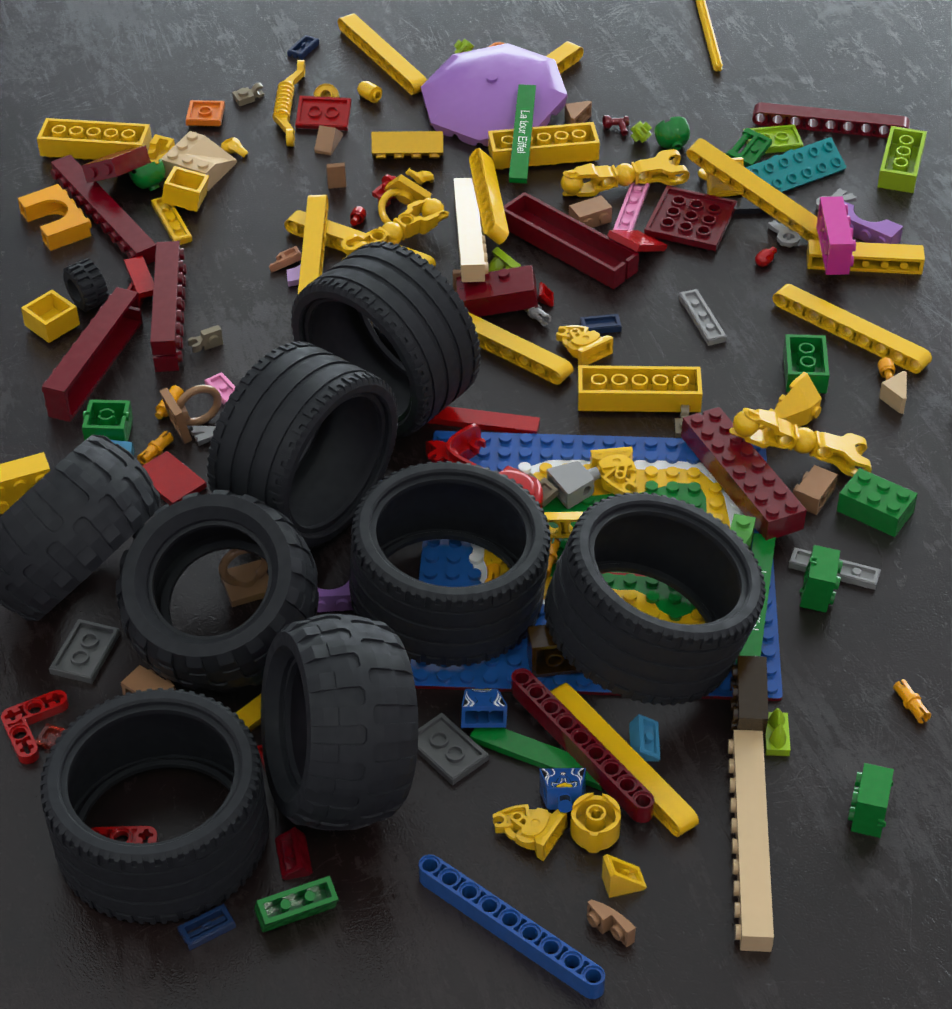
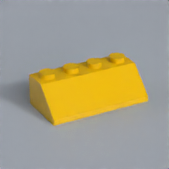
(408, 144)

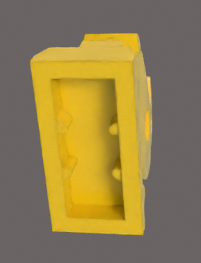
(585, 344)
(615, 468)
(531, 827)

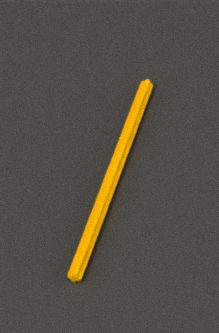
(709, 35)

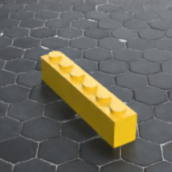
(875, 258)

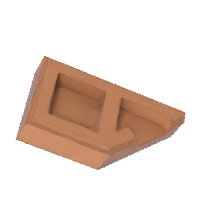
(286, 258)

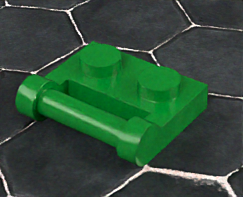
(755, 148)

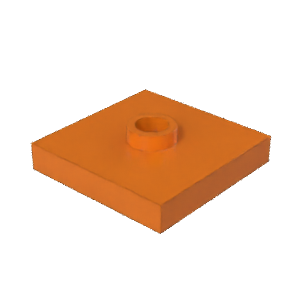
(205, 113)

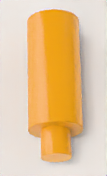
(161, 411)

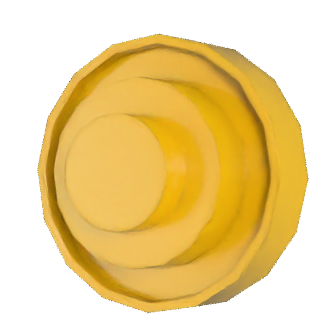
(326, 90)

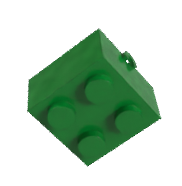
(108, 419)
(821, 579)
(870, 800)

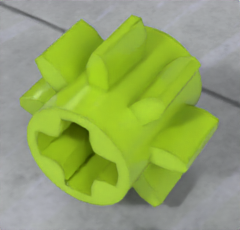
(463, 46)
(641, 131)

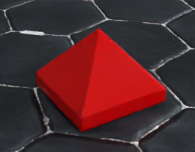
(545, 295)

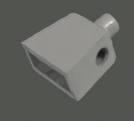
(573, 482)

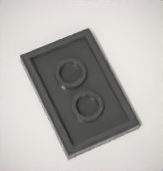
(85, 651)
(449, 749)

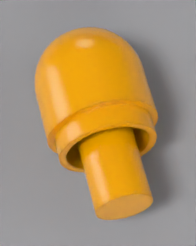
(886, 367)

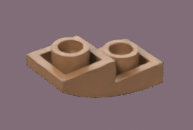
(607, 919)

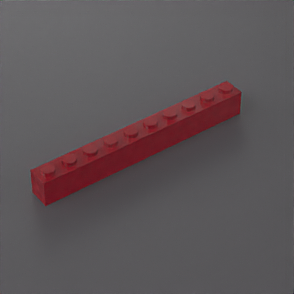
(103, 210)

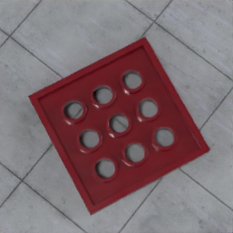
(693, 236)

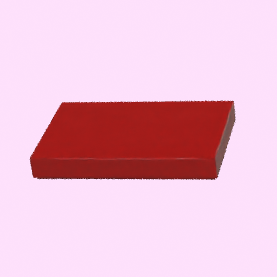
(323, 111)
(637, 240)
(173, 478)

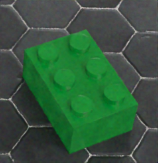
(806, 355)
(877, 502)

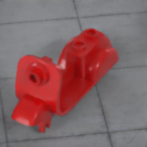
(467, 444)

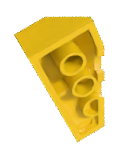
(800, 404)

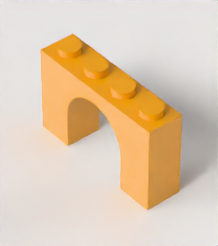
(51, 201)

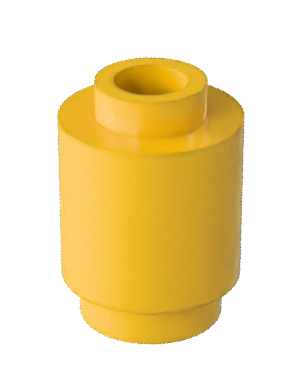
(369, 91)

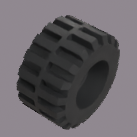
(85, 284)

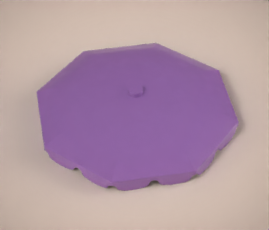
(480, 91)

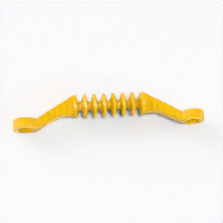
(284, 101)

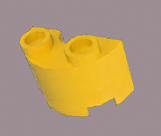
(159, 147)

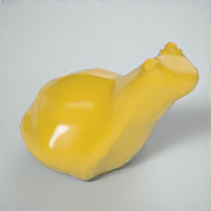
(233, 145)
(420, 177)

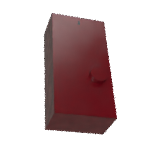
(501, 292)

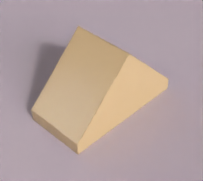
(895, 391)

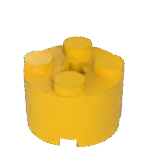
(595, 822)

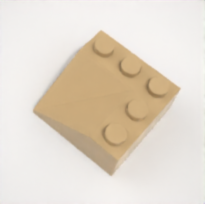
(199, 155)

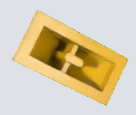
(621, 877)

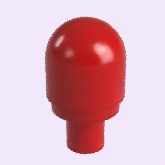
(357, 215)
(765, 256)

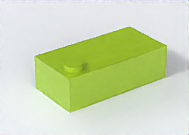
(902, 159)

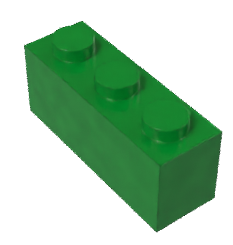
(296, 904)

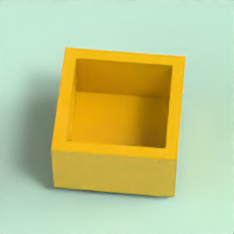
(185, 189)
(50, 316)

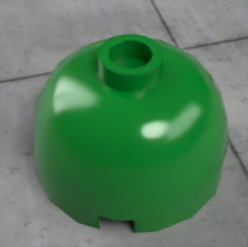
(672, 133)
(149, 175)

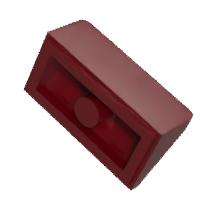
(293, 854)

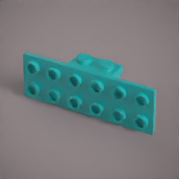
(800, 165)

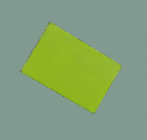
(783, 137)

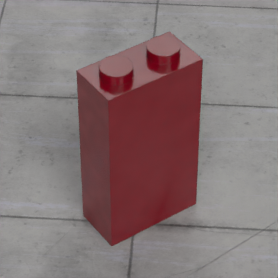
(116, 164)

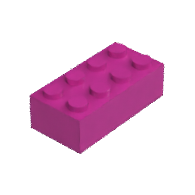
(835, 235)

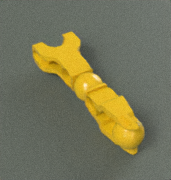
(607, 177)
(402, 227)
(784, 435)

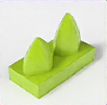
(501, 261)
(777, 734)

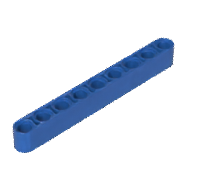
(515, 935)

